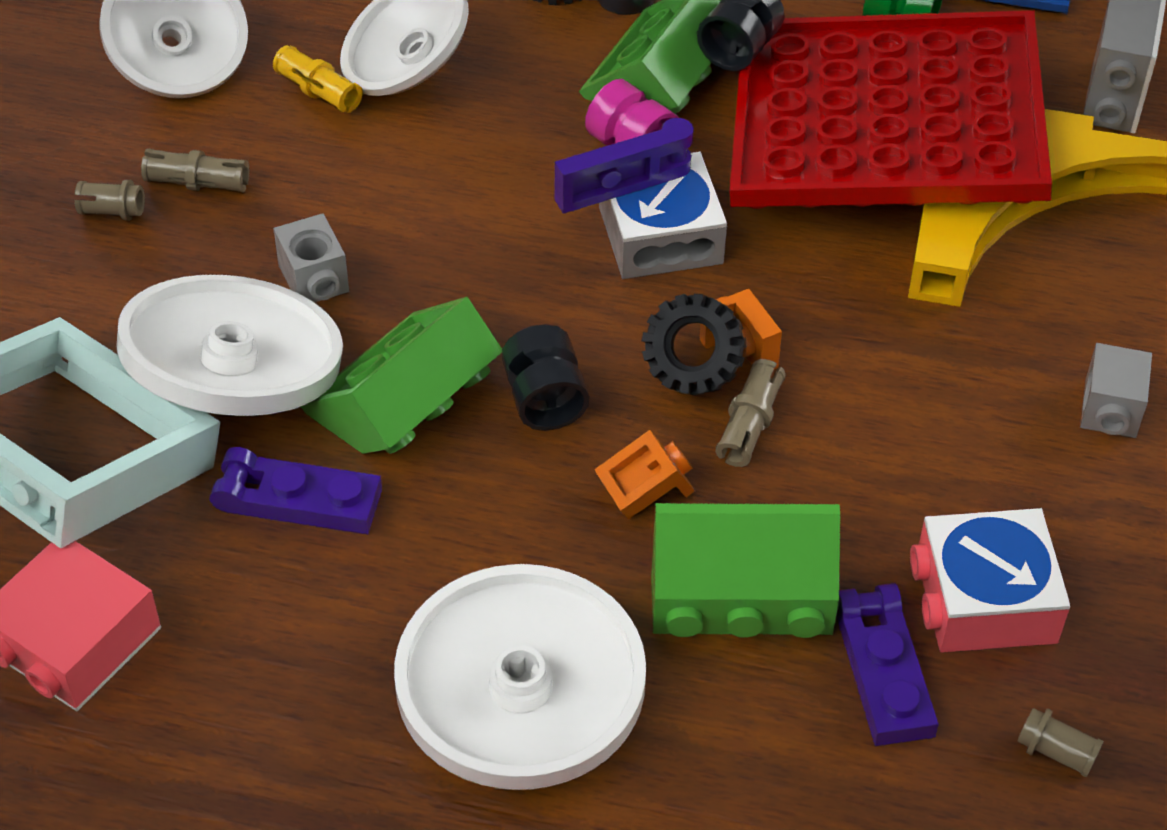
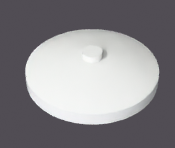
(229, 345)
(520, 676)

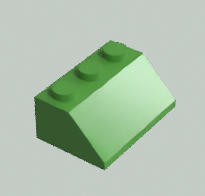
(658, 54)
(407, 377)
(745, 569)

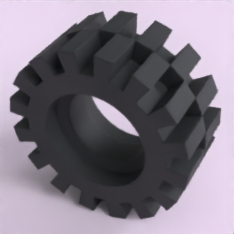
(666, 325)

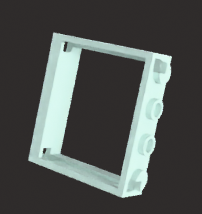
(71, 510)

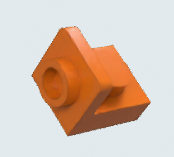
(760, 330)
(644, 473)

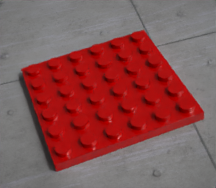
(893, 113)

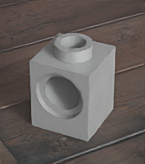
(311, 258)
(1116, 390)

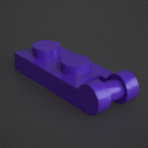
(624, 166)
(296, 492)
(886, 666)

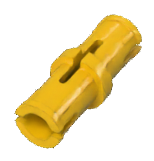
(317, 78)

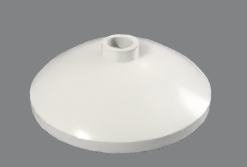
(209, 37)
(401, 43)

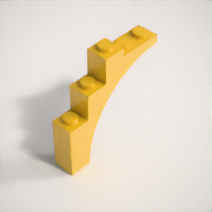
(1081, 165)

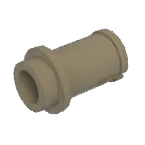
(111, 199)
(1059, 741)

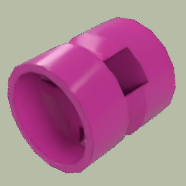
(624, 113)

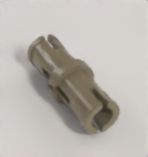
(195, 170)
(750, 413)

